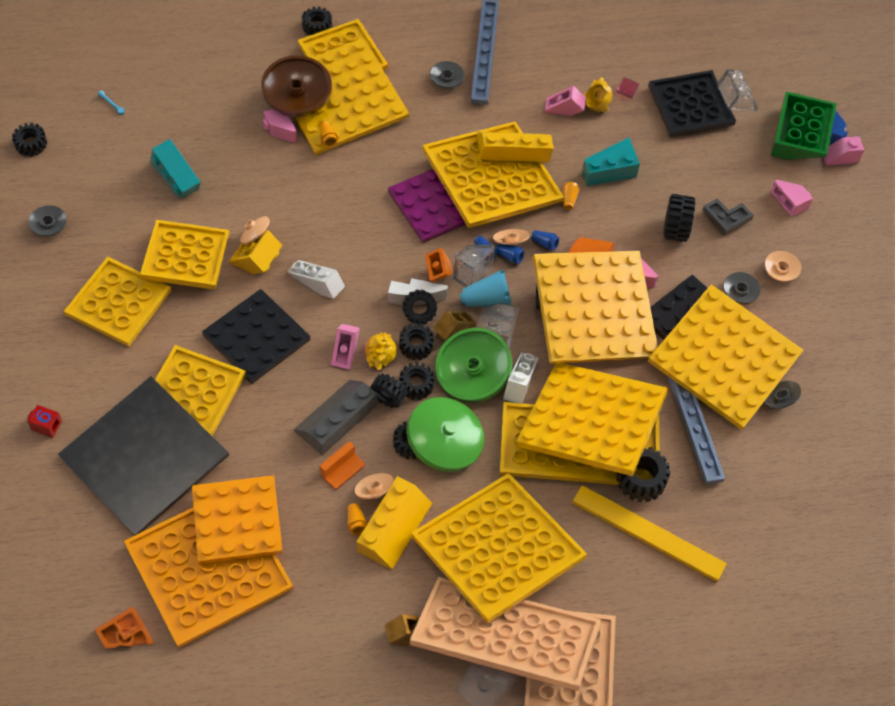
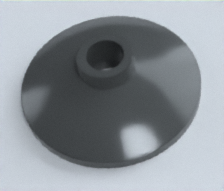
(447, 74)
(47, 215)
(744, 282)
(783, 395)

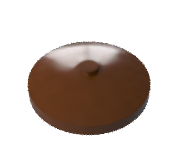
(296, 86)

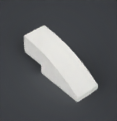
(399, 290)

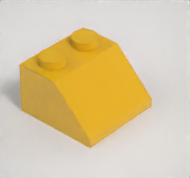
(257, 255)

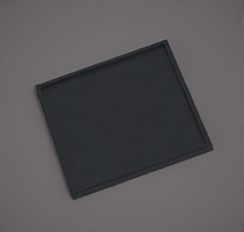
(143, 455)

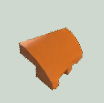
(591, 245)
(124, 630)

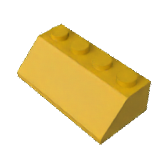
(514, 146)
(393, 522)

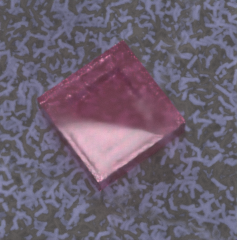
(627, 87)

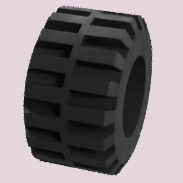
(679, 217)
(646, 489)

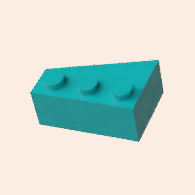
(611, 164)
(174, 169)

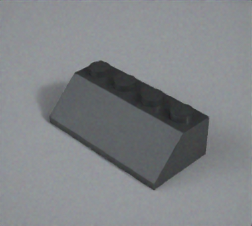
(337, 415)

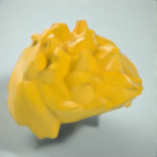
(598, 96)
(380, 350)

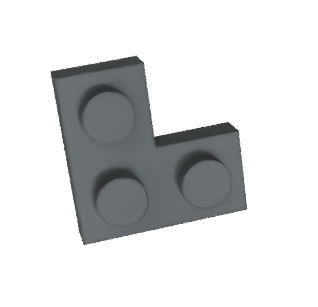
(727, 219)

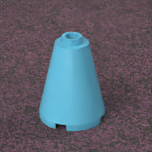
(487, 292)

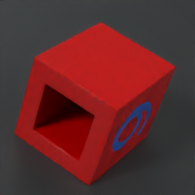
(44, 421)

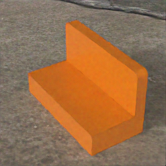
(341, 466)

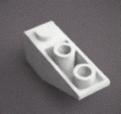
(318, 278)
(520, 378)

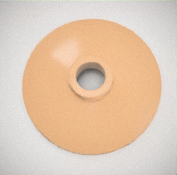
(254, 229)
(511, 237)
(787, 262)
(374, 486)

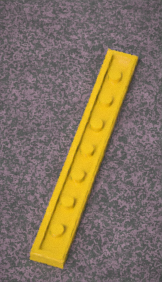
(649, 533)

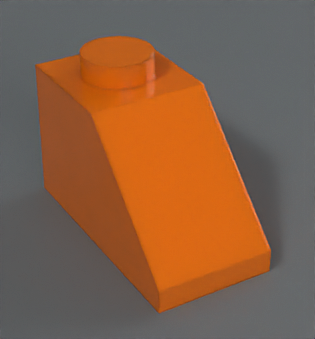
(438, 265)

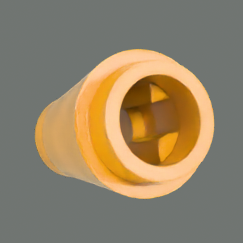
(327, 134)
(570, 192)
(356, 519)

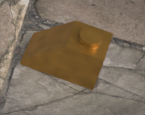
(453, 322)
(401, 629)

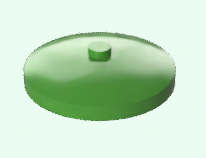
(474, 365)
(445, 434)

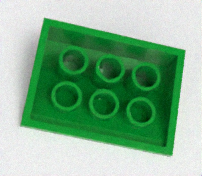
(803, 127)

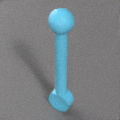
(121, 111)

